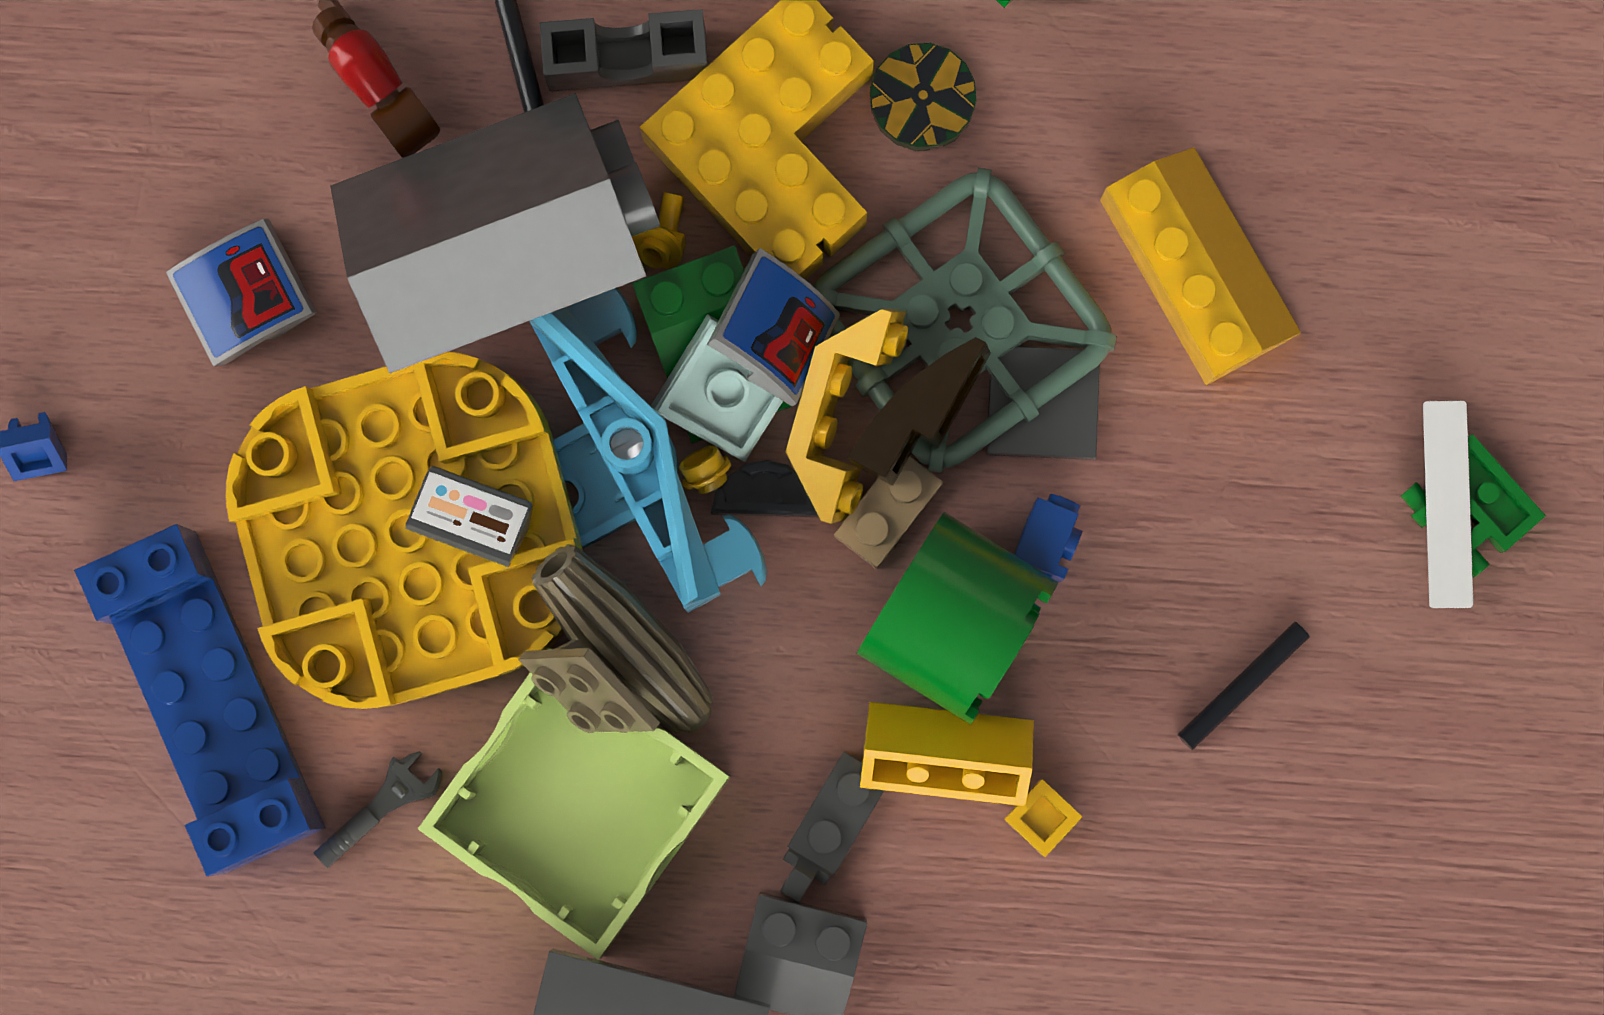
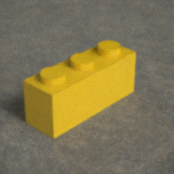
(945, 756)

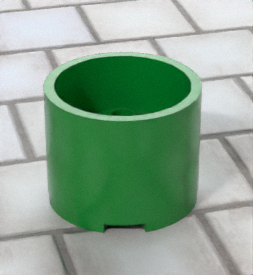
(957, 618)

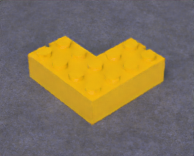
(741, 130)

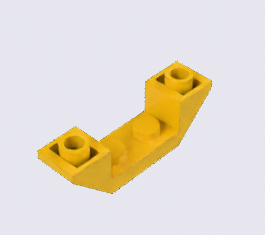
(827, 481)

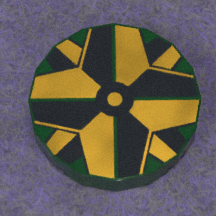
(922, 96)

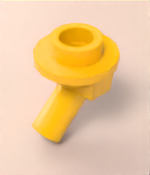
(663, 241)

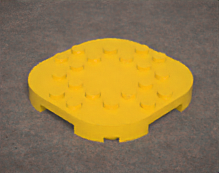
(322, 516)

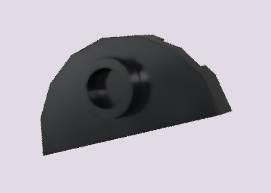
(763, 490)

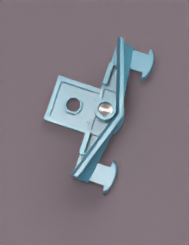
(627, 459)

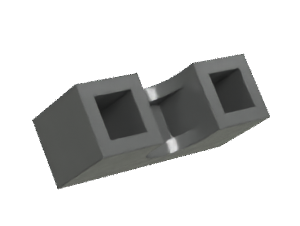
(595, 56)

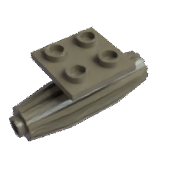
(621, 660)

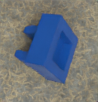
(32, 449)

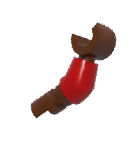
(373, 79)

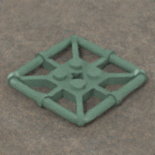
(971, 285)

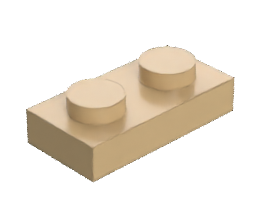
(888, 513)

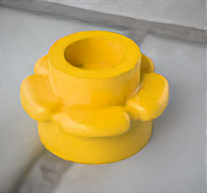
(705, 469)

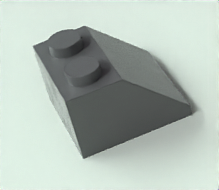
(800, 957)

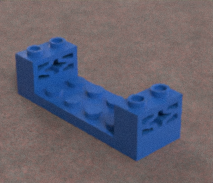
(203, 698)

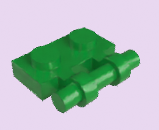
(1497, 505)

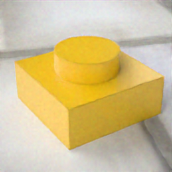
(1043, 818)

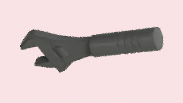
(398, 790)

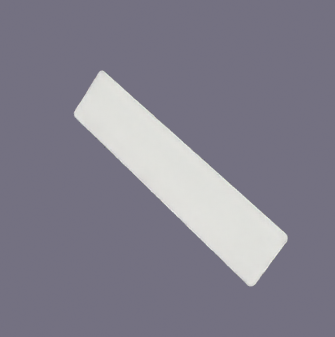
(1448, 504)

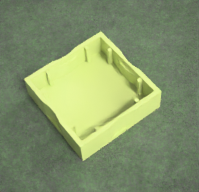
(573, 814)

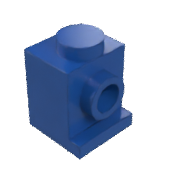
(1050, 535)

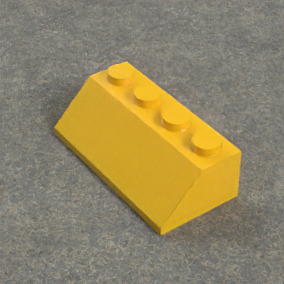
(1198, 264)

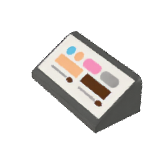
(470, 516)

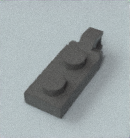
(829, 827)

